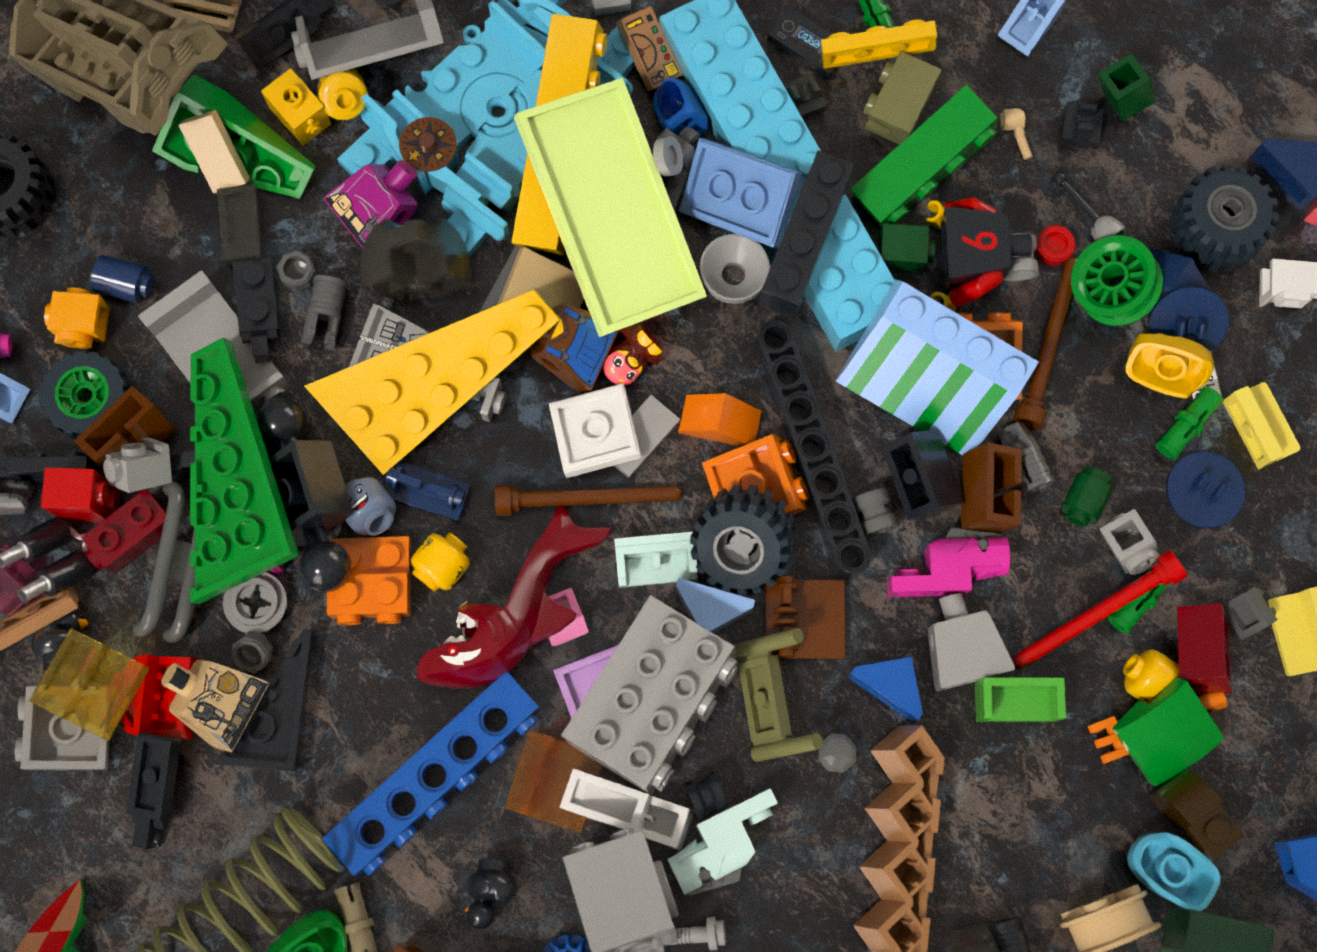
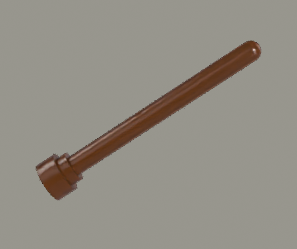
(1031, 409)
(510, 499)

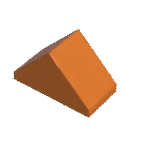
(720, 419)

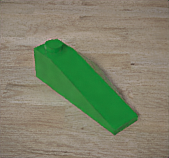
(265, 155)

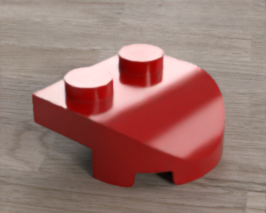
(152, 700)

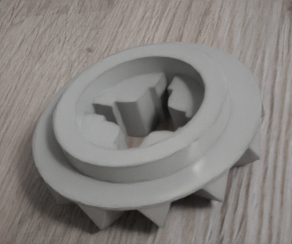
(267, 617)

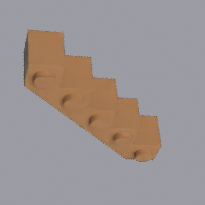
(903, 865)

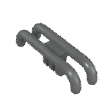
(170, 567)

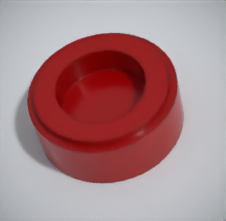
(1055, 245)

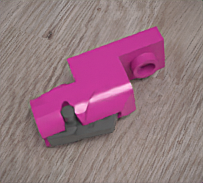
(952, 564)

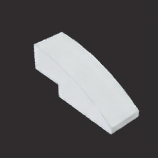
(627, 809)

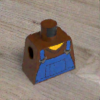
(573, 348)

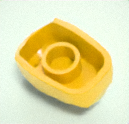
(1169, 364)

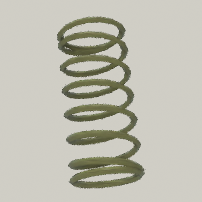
(305, 832)

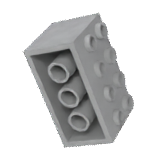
(652, 696)

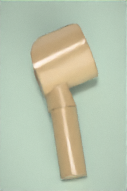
(1015, 120)

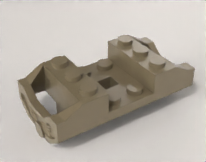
(113, 52)

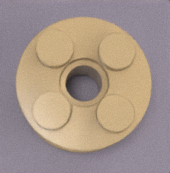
(1110, 921)

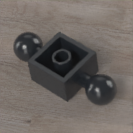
(310, 492)

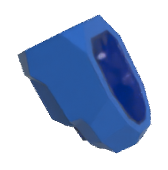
(679, 107)

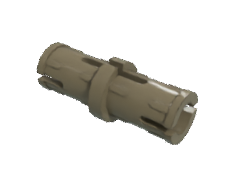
(356, 919)

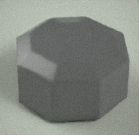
(296, 270)
(252, 652)
(837, 753)

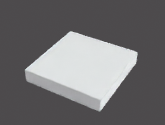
(595, 430)

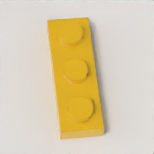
(878, 43)

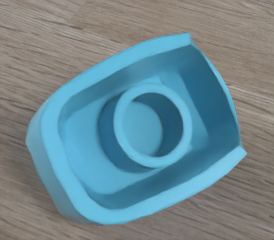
(1174, 870)

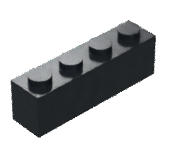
(806, 234)

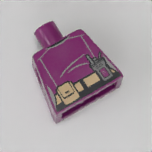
(373, 196)

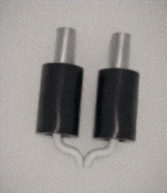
(57, 575)

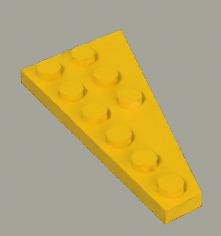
(414, 388)

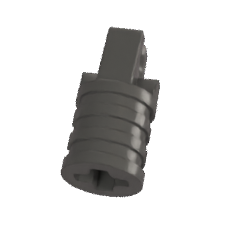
(1035, 471)

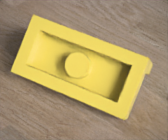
(1261, 424)
(1296, 630)

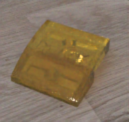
(89, 684)

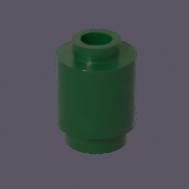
(1087, 496)

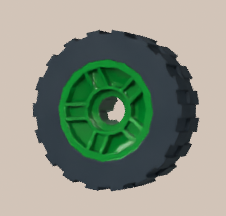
(67, 385)

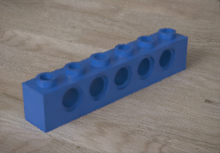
(348, 837)

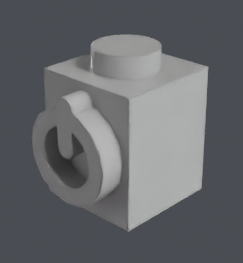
(1131, 542)

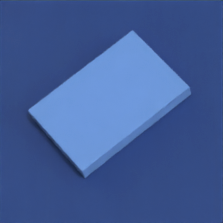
(740, 192)

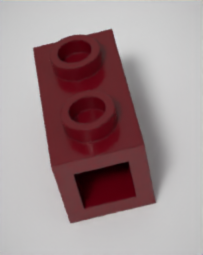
(126, 532)

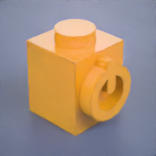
(77, 318)

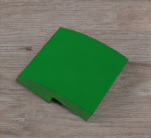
(1168, 732)

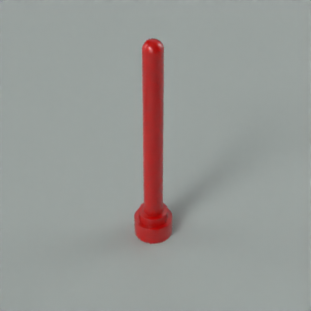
(1164, 571)

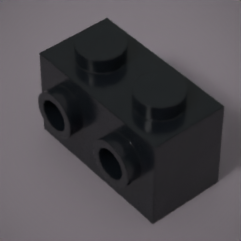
(923, 474)

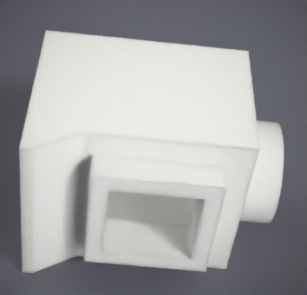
(1288, 283)

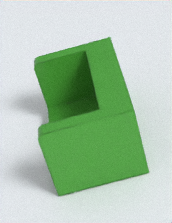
(1020, 700)

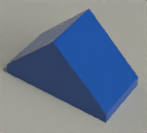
(893, 684)

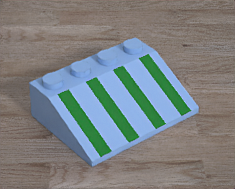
(935, 368)

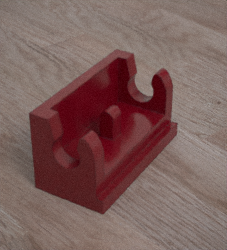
(1204, 648)

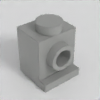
(139, 466)

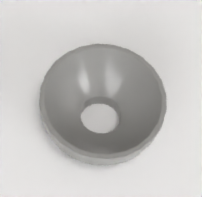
(739, 252)

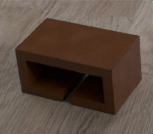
(123, 423)
(985, 473)

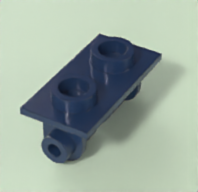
(427, 490)

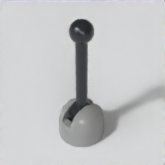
(1102, 226)

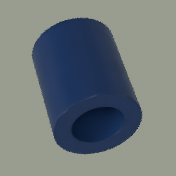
(122, 279)

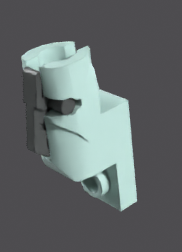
(724, 847)

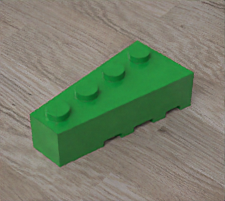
(926, 158)

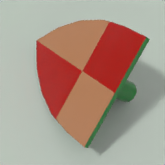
(58, 924)

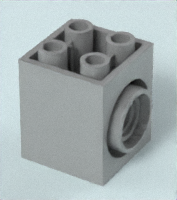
(622, 894)

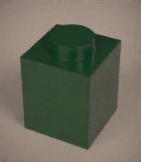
(1126, 87)
(906, 248)

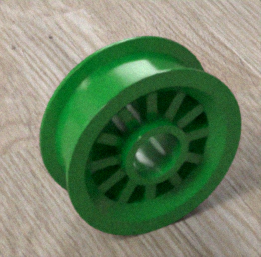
(1114, 248)

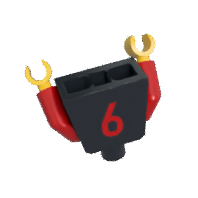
(974, 249)

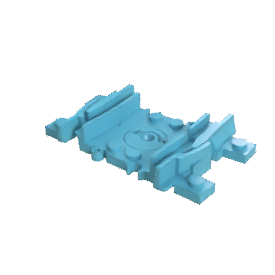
(487, 72)

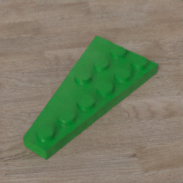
(232, 483)

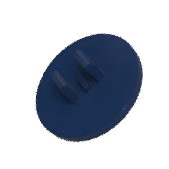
(1191, 314)
(1205, 489)

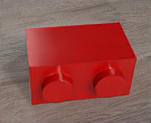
(78, 495)

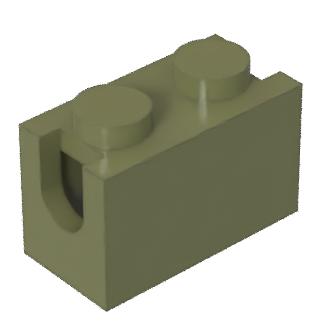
(902, 98)

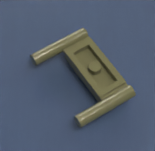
(766, 697)

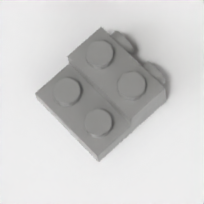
(55, 742)

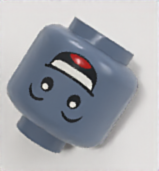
(371, 506)

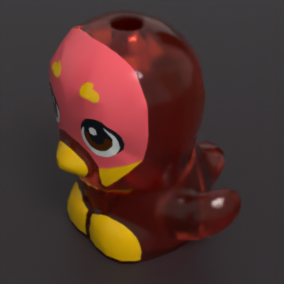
(630, 357)

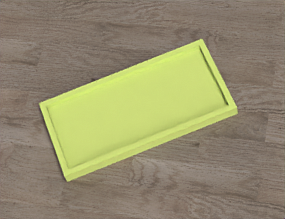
(610, 206)

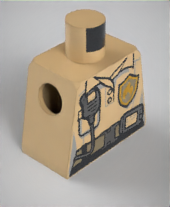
(214, 700)

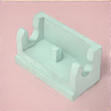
(655, 559)

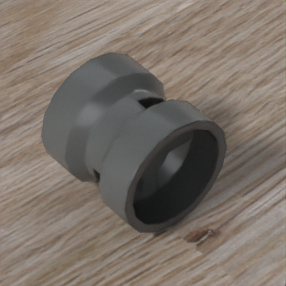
(875, 517)

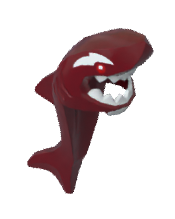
(506, 633)

